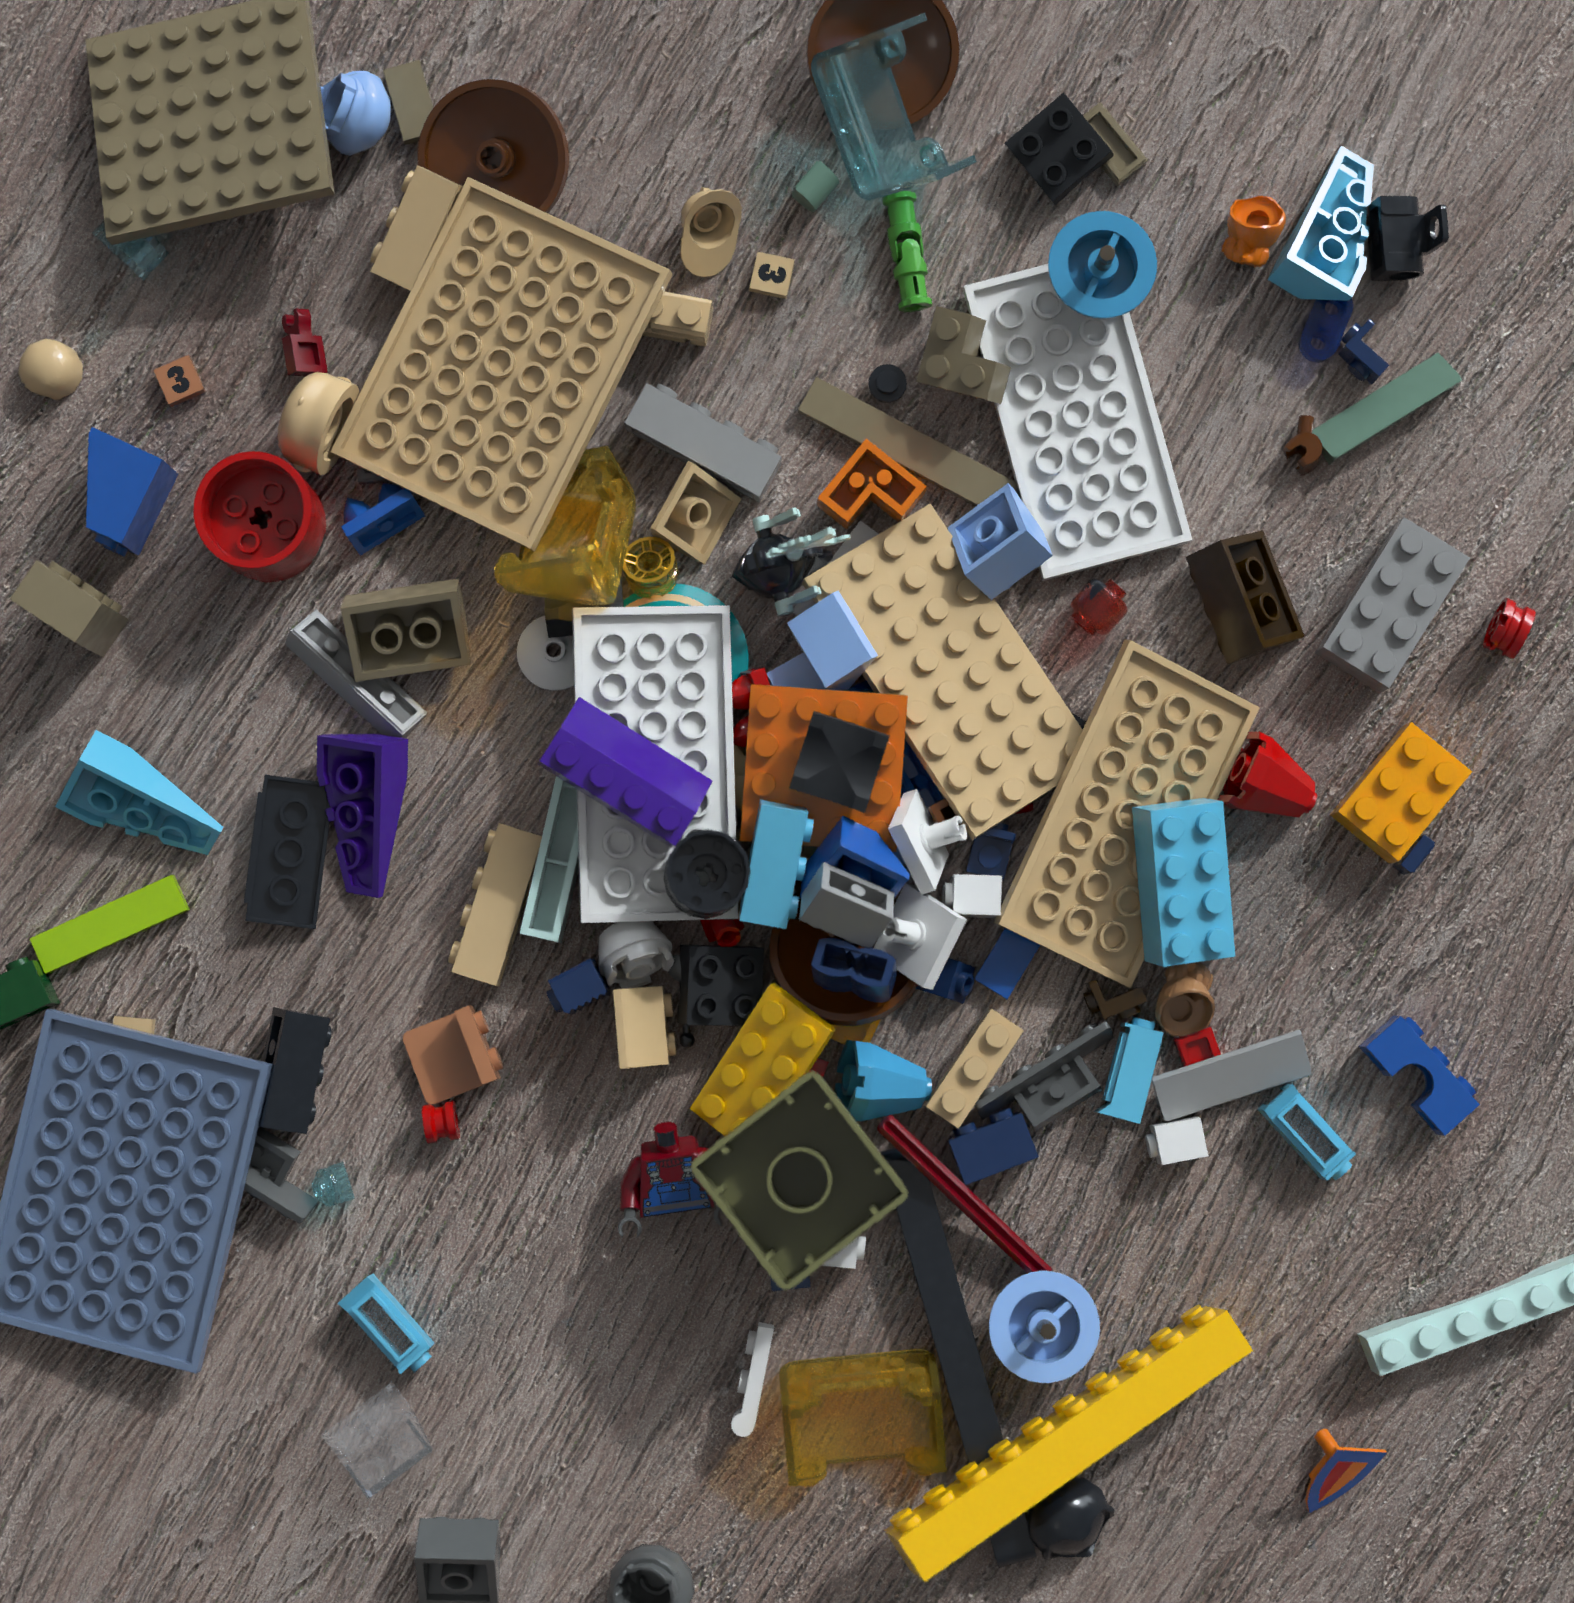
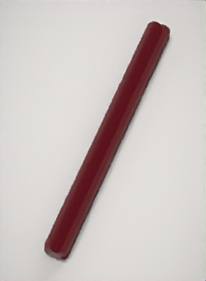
(961, 1195)

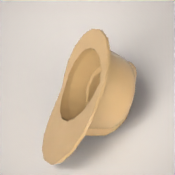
(709, 231)

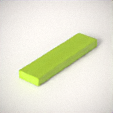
(109, 924)

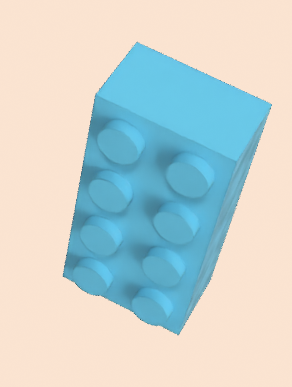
(1183, 882)

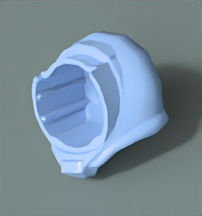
(355, 111)

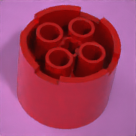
(231, 508)

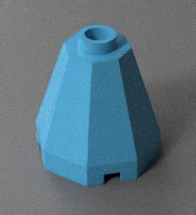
(879, 1082)

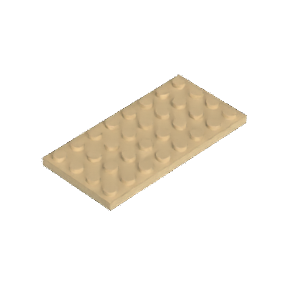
(976, 695)
(1146, 742)

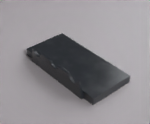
(287, 853)

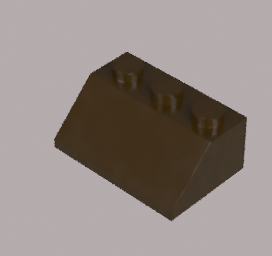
(1244, 596)

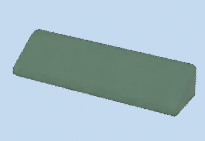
(1386, 407)

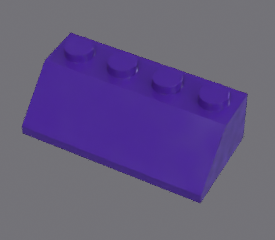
(625, 772)

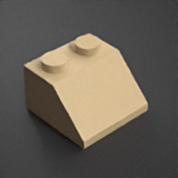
(643, 1026)

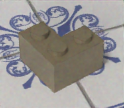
(952, 358)

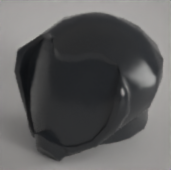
(1069, 1520)

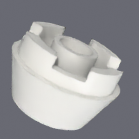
(632, 953)

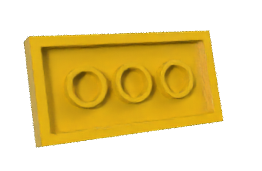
(763, 1060)

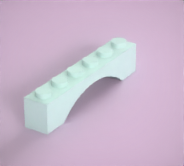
(1469, 1320)

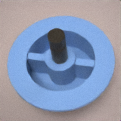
(1044, 1326)

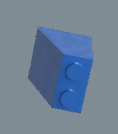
(124, 492)

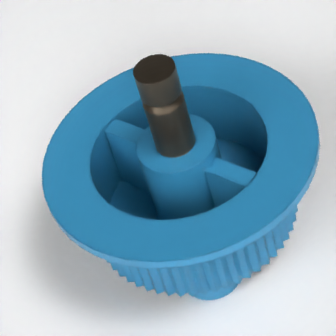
(1102, 264)

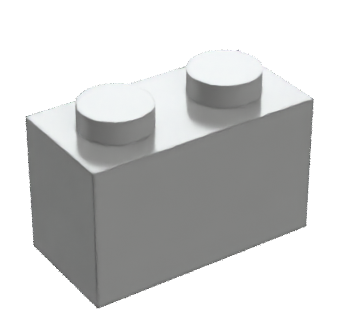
(846, 906)

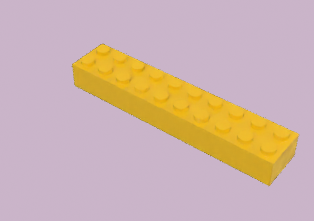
(1066, 1440)

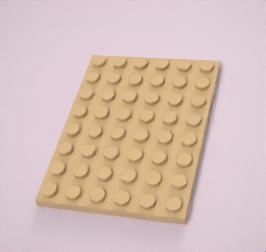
(501, 363)

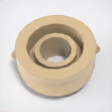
(314, 421)

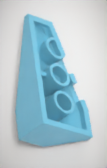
(1327, 245)
(126, 791)

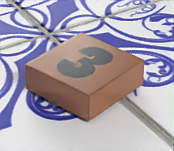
(179, 380)

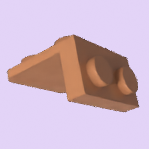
(452, 1055)

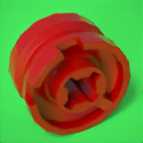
(1509, 628)

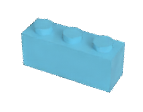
(775, 864)

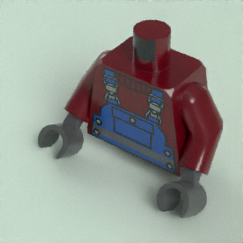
(662, 1179)

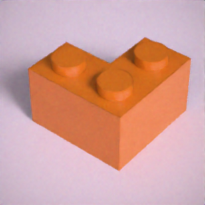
(867, 478)

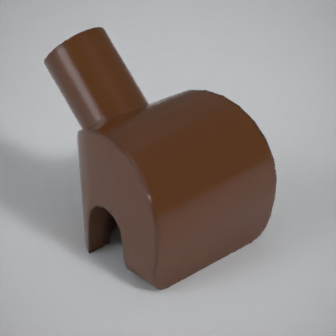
(1304, 444)

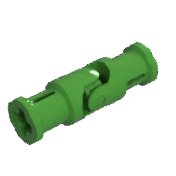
(908, 254)

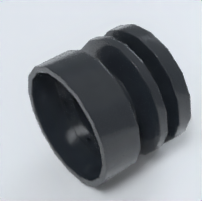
(728, 867)

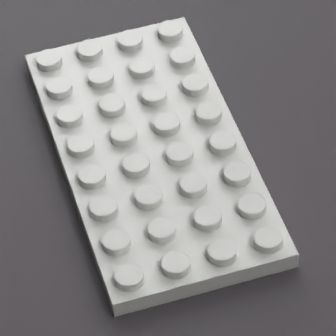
(1078, 425)
(671, 683)

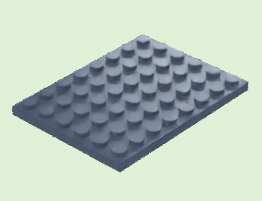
(126, 1188)

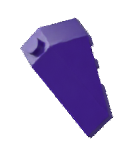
(365, 796)

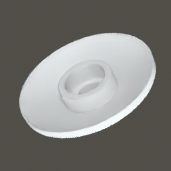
(537, 665)

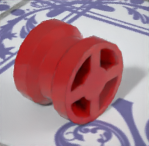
(440, 1122)

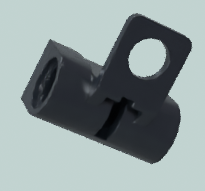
(1402, 237)

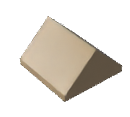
(695, 513)

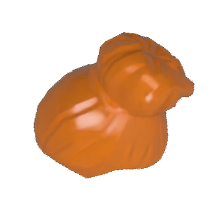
(1253, 229)

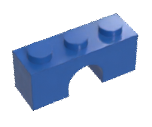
(1445, 1097)

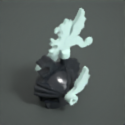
(778, 564)

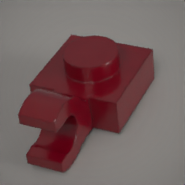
(302, 350)

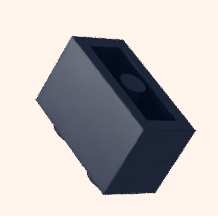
(991, 1147)

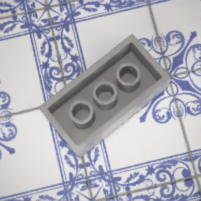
(1392, 605)

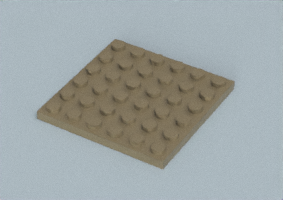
(208, 118)

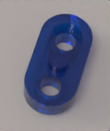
(1326, 328)

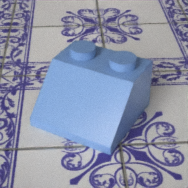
(999, 542)

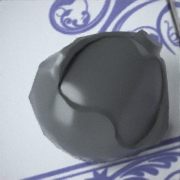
(652, 1564)

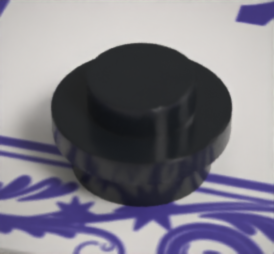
(887, 383)

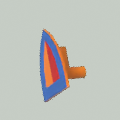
(1338, 1470)

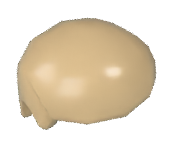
(50, 369)

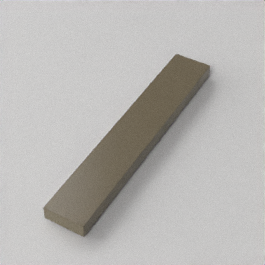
(902, 443)

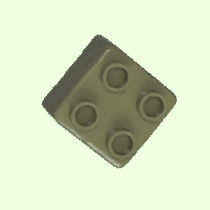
(799, 1180)

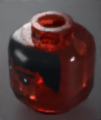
(1099, 607)

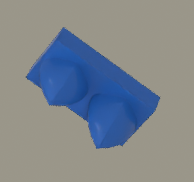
(371, 526)

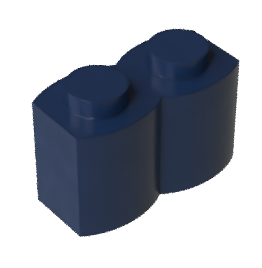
(863, 971)

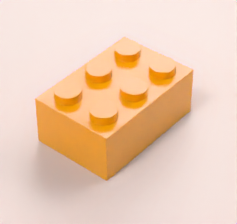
(1400, 793)

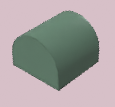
(815, 186)

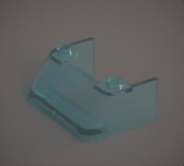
(871, 117)

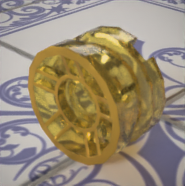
(651, 554)

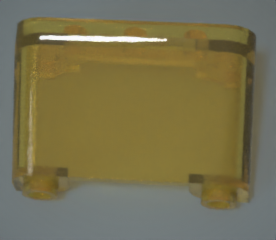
(584, 541)
(862, 1412)

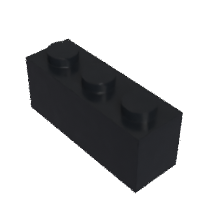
(296, 1051)

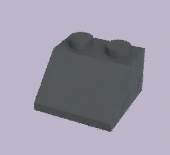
(458, 1560)

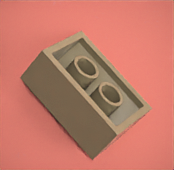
(406, 630)

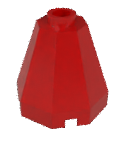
(1268, 780)

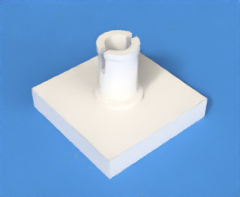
(922, 841)
(920, 936)

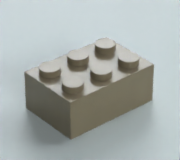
(71, 606)

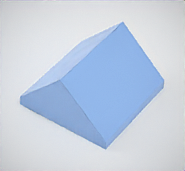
(833, 642)

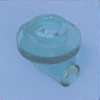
(332, 1185)

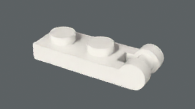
(752, 1380)

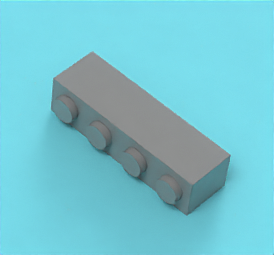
(697, 438)

